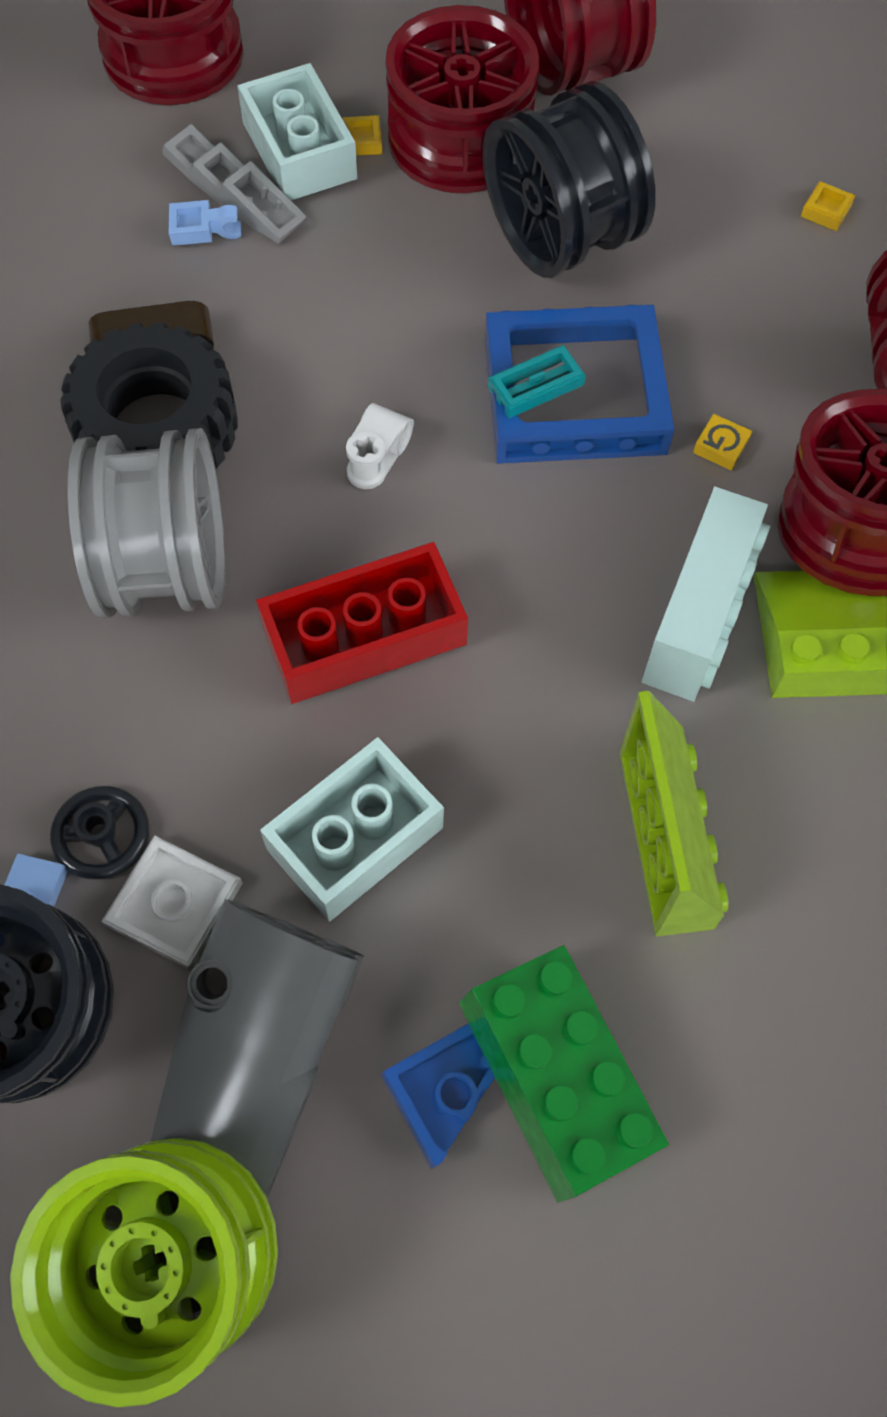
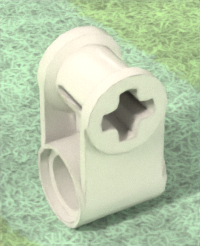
(376, 445)

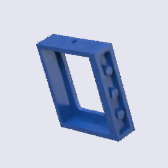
(584, 438)

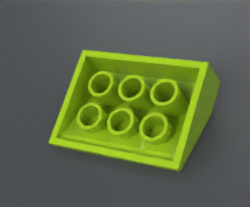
(821, 637)
(670, 823)

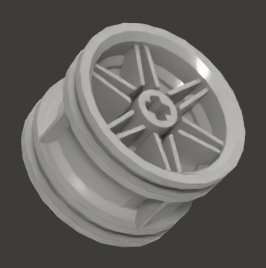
(146, 523)

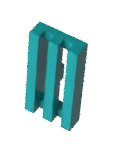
(541, 385)

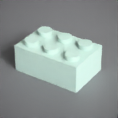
(298, 131)
(353, 828)

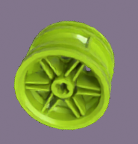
(81, 1329)

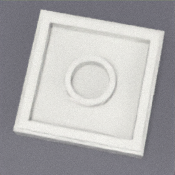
(171, 902)

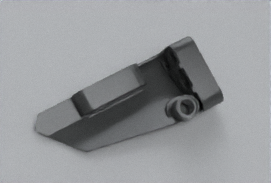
(254, 1051)

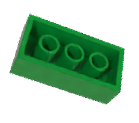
(562, 1073)

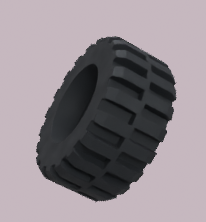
(145, 364)

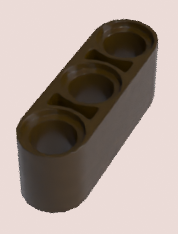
(185, 314)

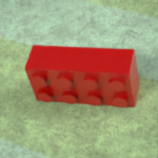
(363, 622)

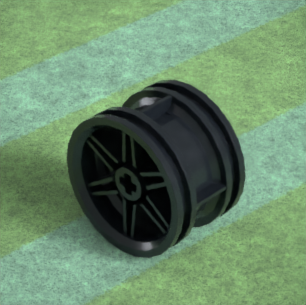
(569, 178)
(74, 988)

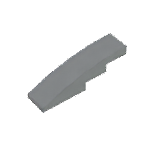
(232, 183)

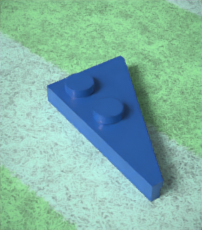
(440, 1090)

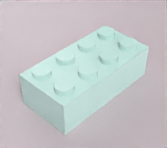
(707, 595)

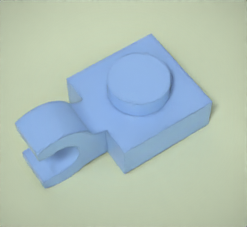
(196, 221)

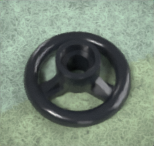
(86, 818)

